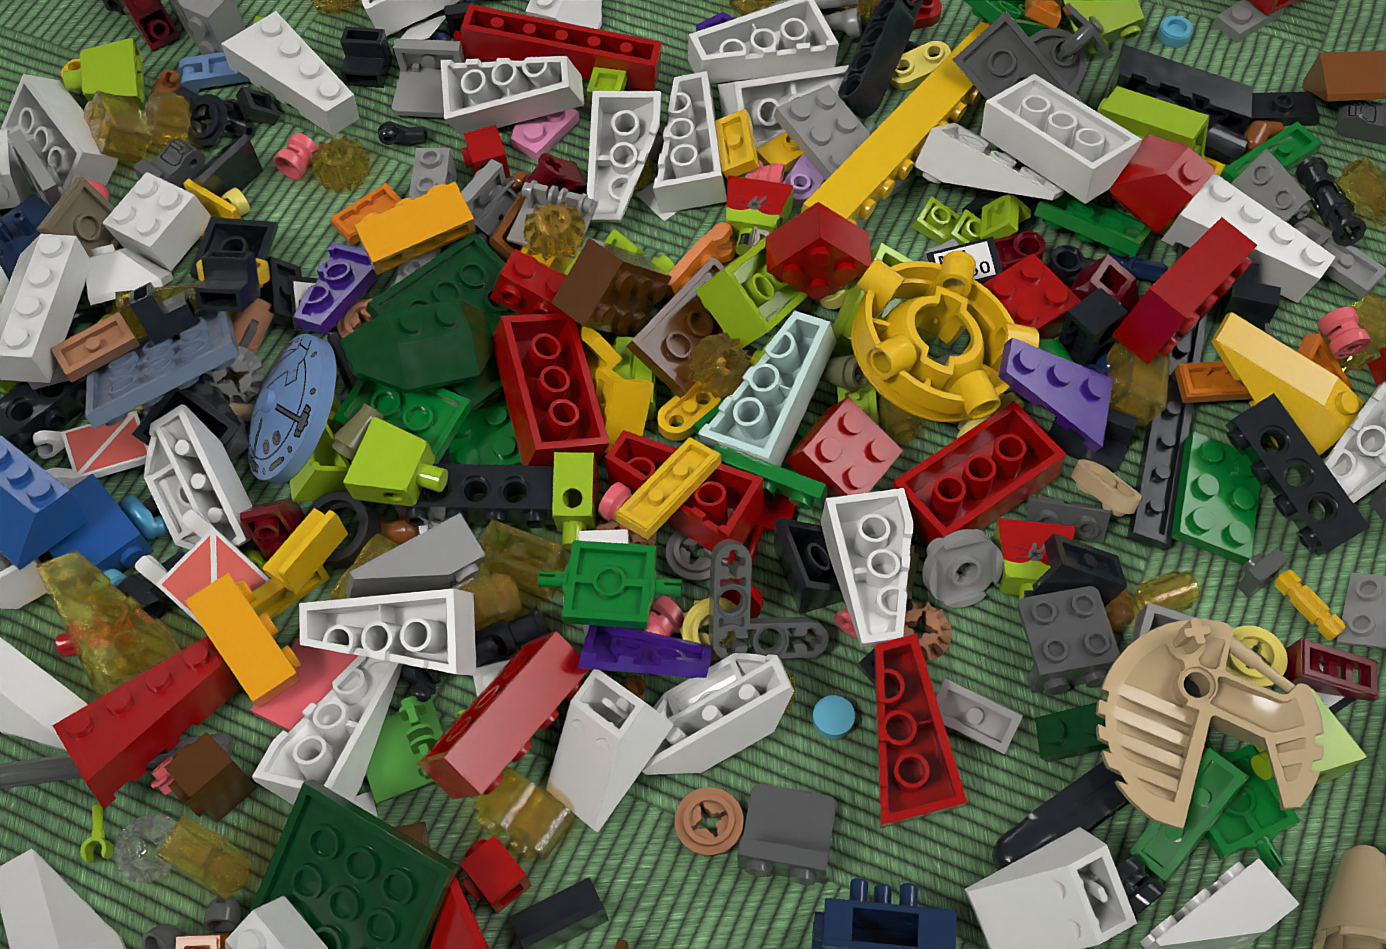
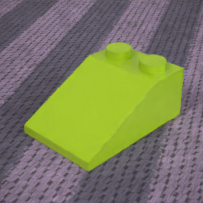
(747, 297)

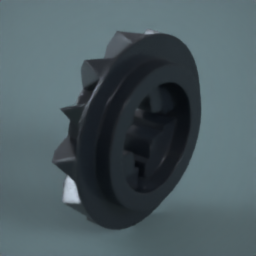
(205, 108)

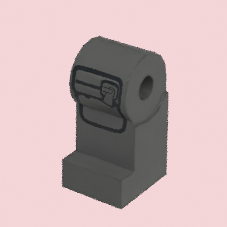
(1362, 121)
(174, 164)

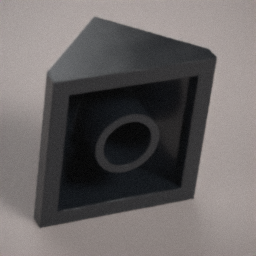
(230, 168)
(236, 236)
(204, 401)
(806, 564)

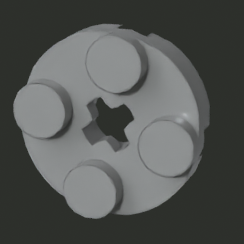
(952, 551)

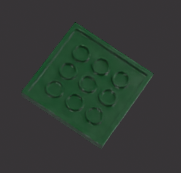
(463, 273)
(355, 875)

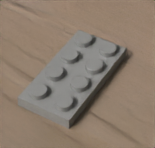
(825, 130)

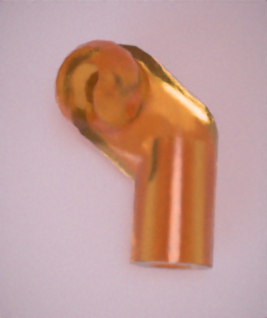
(1121, 611)

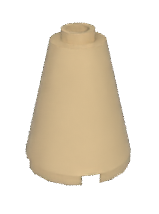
(1356, 903)

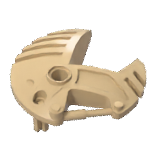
(1161, 730)

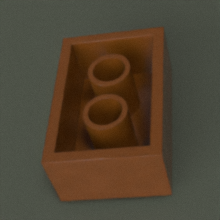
(611, 289)

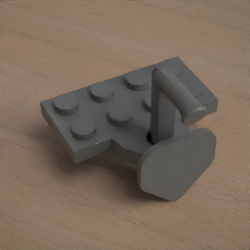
(1007, 55)

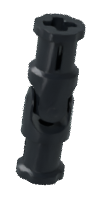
(1330, 201)
(513, 634)

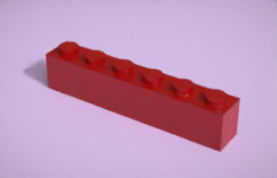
(505, 34)

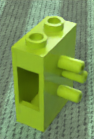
(1118, 17)
(1152, 116)

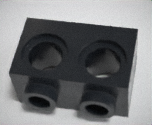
(1090, 327)

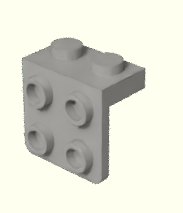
(420, 76)

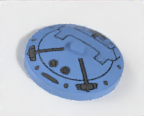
(291, 409)

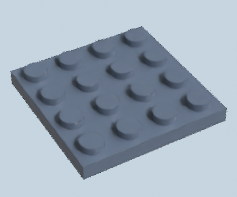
(152, 370)

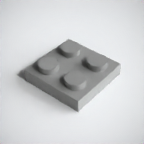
(32, 163)

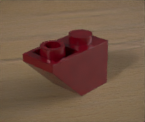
(150, 21)
(1112, 278)
(272, 523)

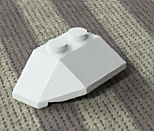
(193, 471)
(720, 713)

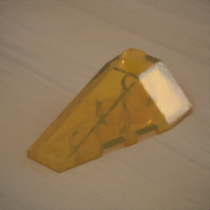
(103, 624)

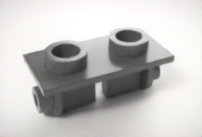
(488, 219)
(1088, 519)

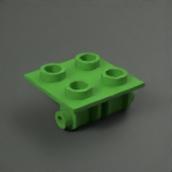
(400, 746)

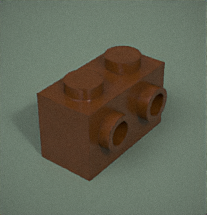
(208, 778)

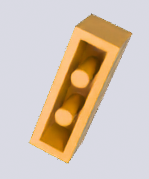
(415, 227)
(245, 639)

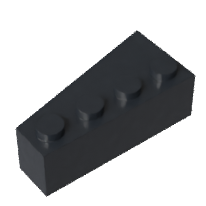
(1219, 96)

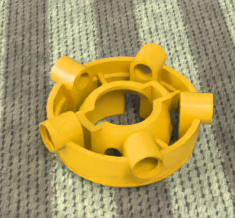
(944, 303)

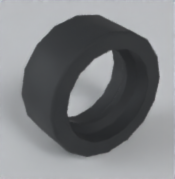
(368, 525)

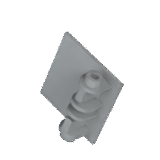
(1273, 188)
(539, 195)
(1365, 612)

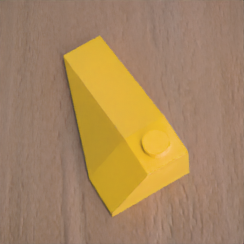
(1311, 395)

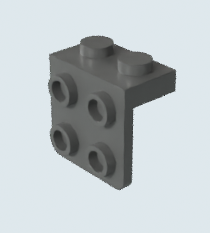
(1067, 639)
(787, 834)

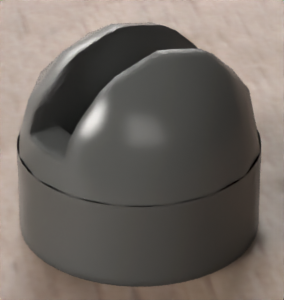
(222, 916)
(161, 937)

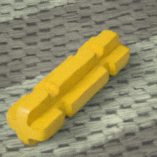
(1309, 604)

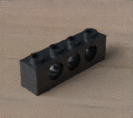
(45, 408)
(1317, 483)
(498, 484)

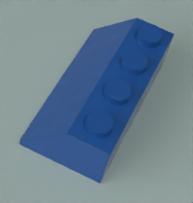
(33, 508)

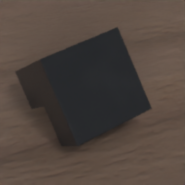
(366, 57)
(228, 281)
(1250, 299)
(160, 317)

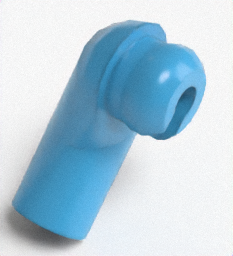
(143, 519)

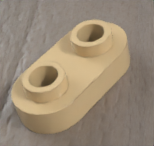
(1106, 487)

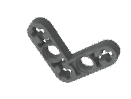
(739, 619)

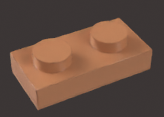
(95, 347)

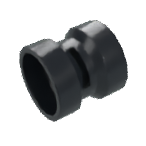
(1149, 889)

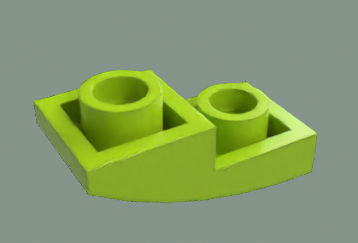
(944, 224)

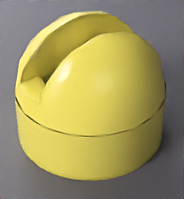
(237, 199)

